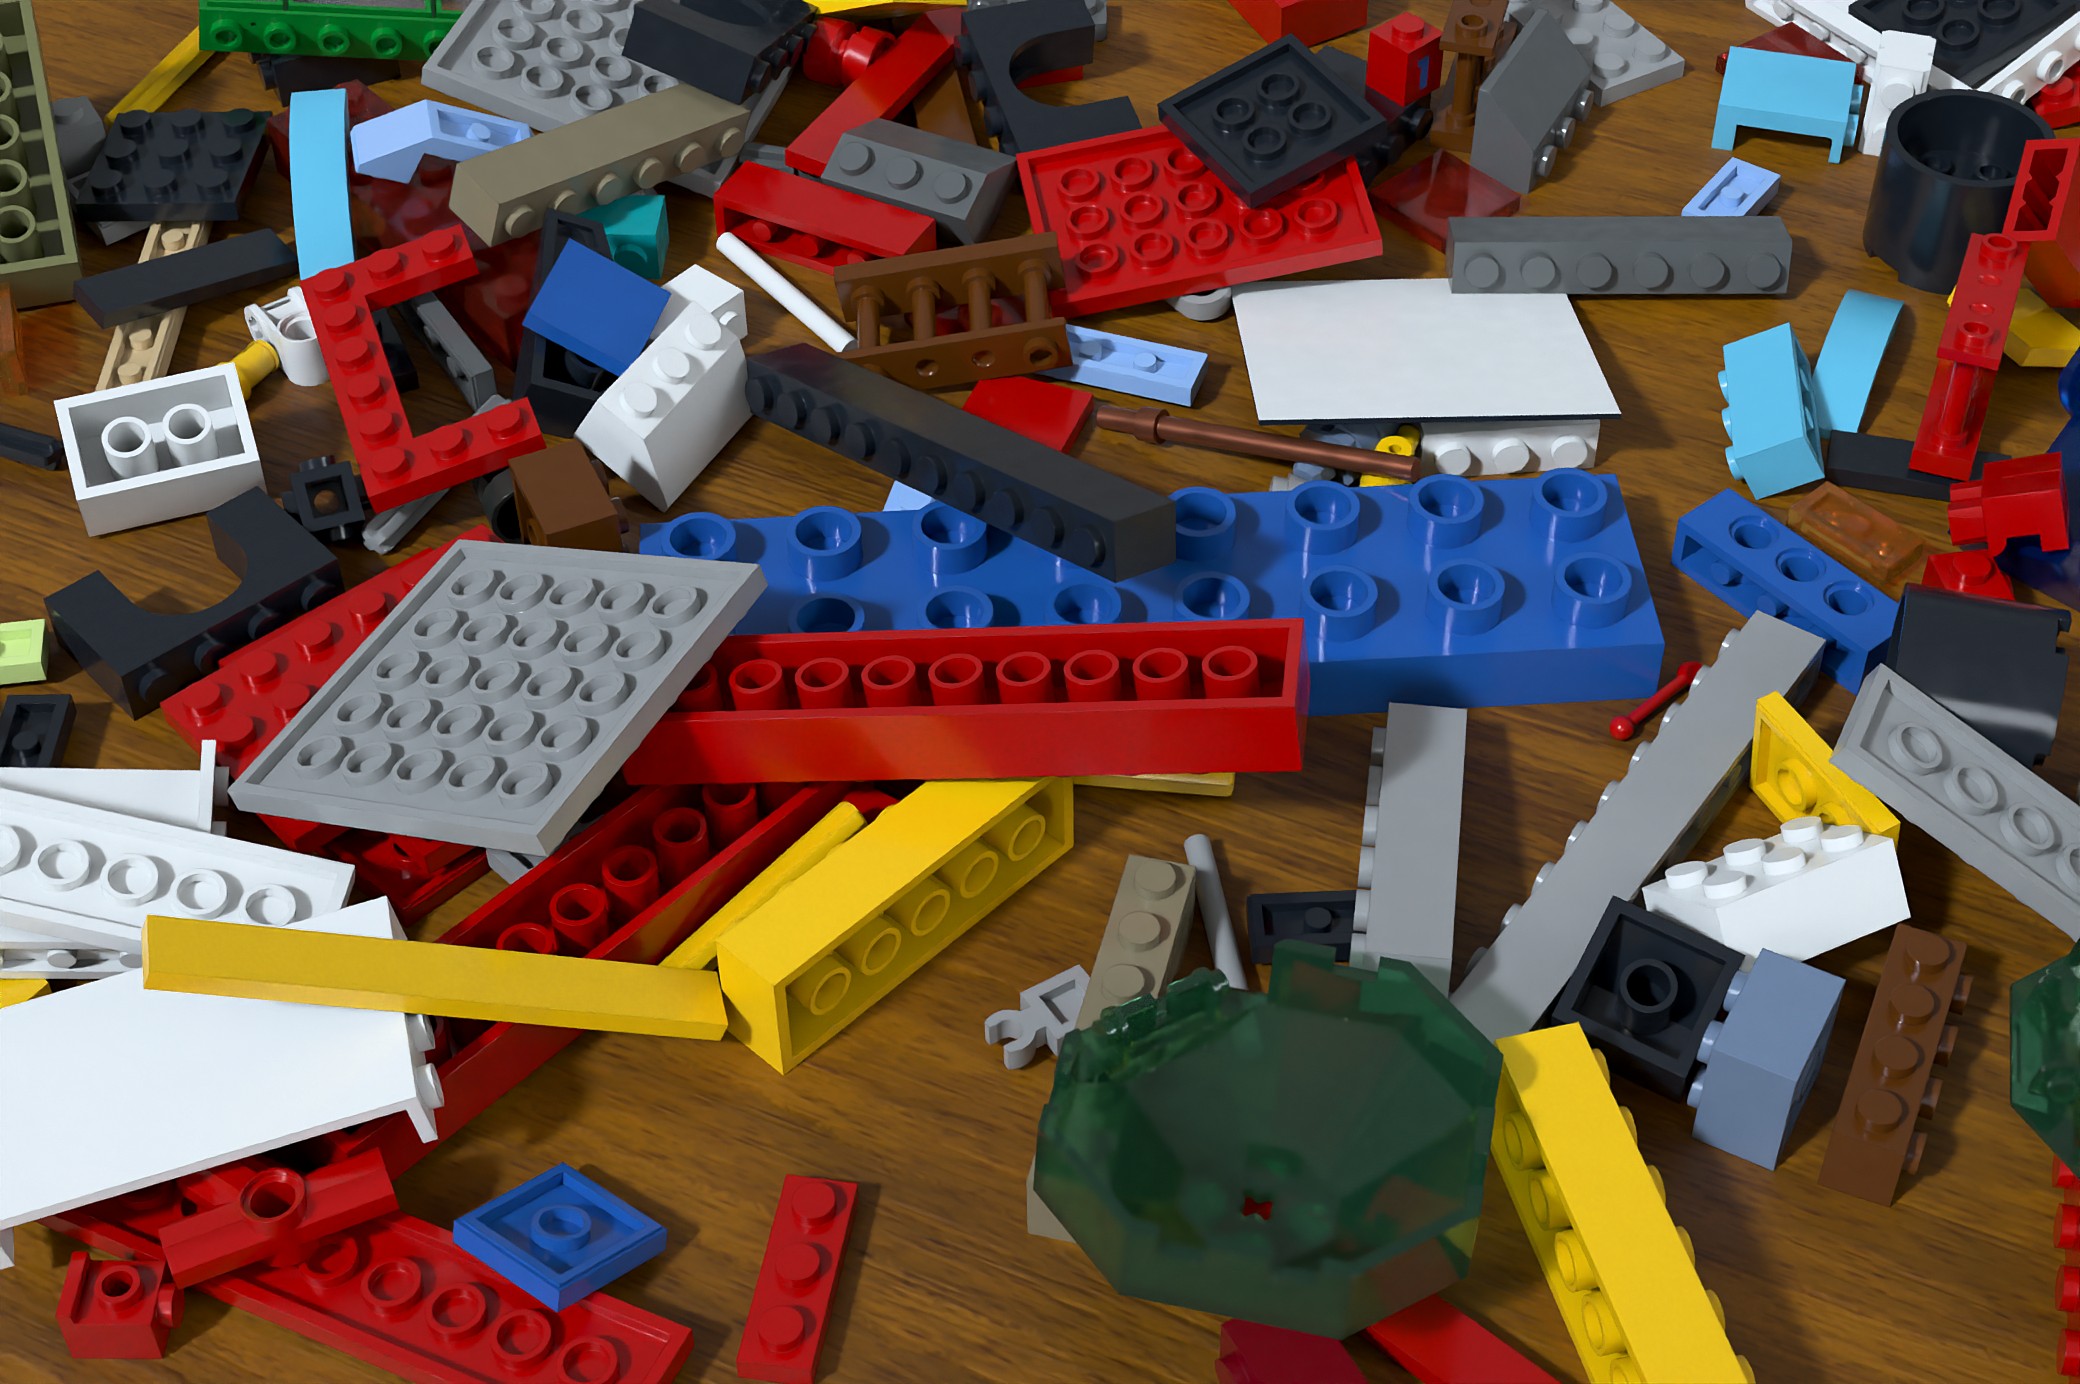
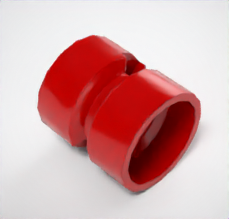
(841, 52)

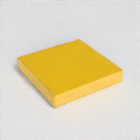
(2038, 333)

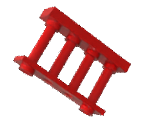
(1969, 356)

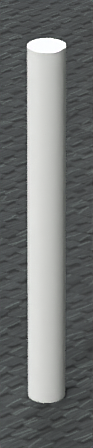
(786, 293)

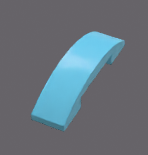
(321, 180)
(1852, 359)

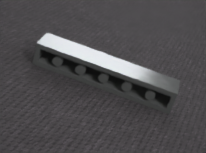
(1618, 255)

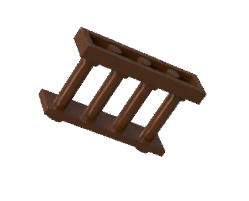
(1480, 40)
(953, 278)

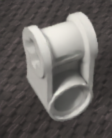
(290, 332)

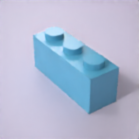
(1770, 412)

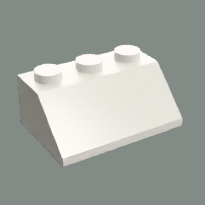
(671, 408)

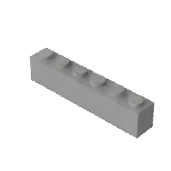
(1416, 835)

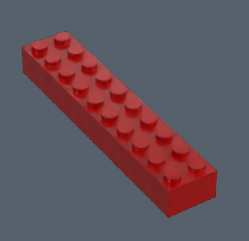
(988, 704)
(610, 894)

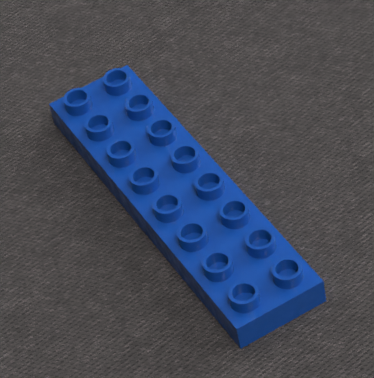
(1402, 589)

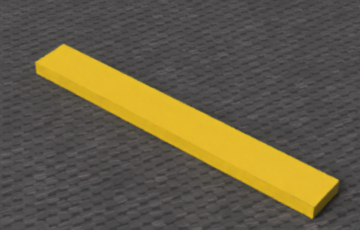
(429, 978)

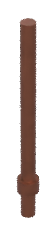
(1157, 425)

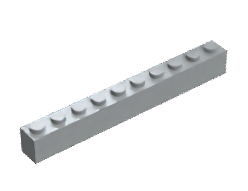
(1638, 826)

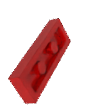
(798, 1281)

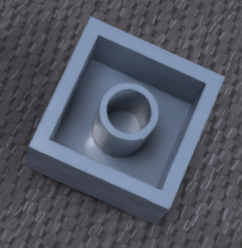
(1764, 1057)

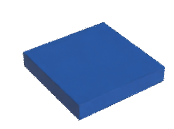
(596, 308)
(559, 1236)

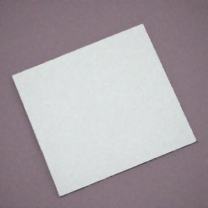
(1414, 354)

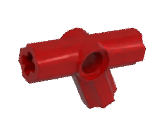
(270, 1213)

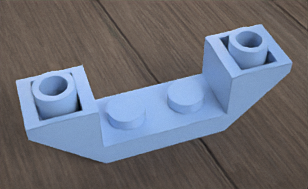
(396, 141)

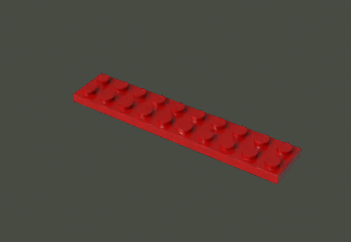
(407, 1301)

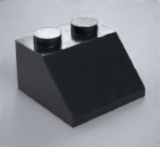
(1648, 996)

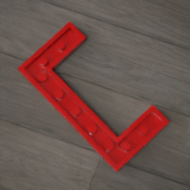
(389, 457)

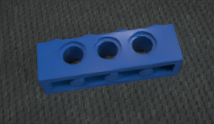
(1771, 569)

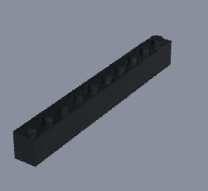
(966, 462)

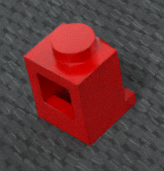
(118, 1308)

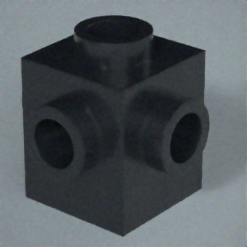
(322, 476)

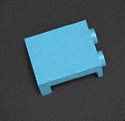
(1788, 96)

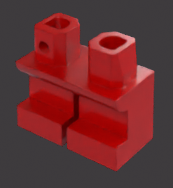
(2012, 501)

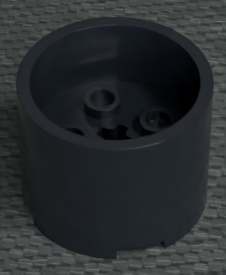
(1941, 177)
(1985, 663)

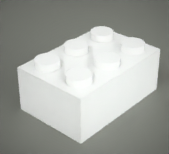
(159, 448)
(1787, 892)

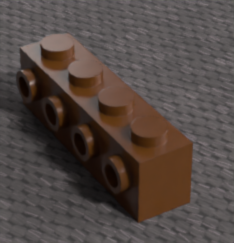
(1893, 1065)

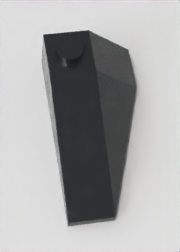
(553, 378)

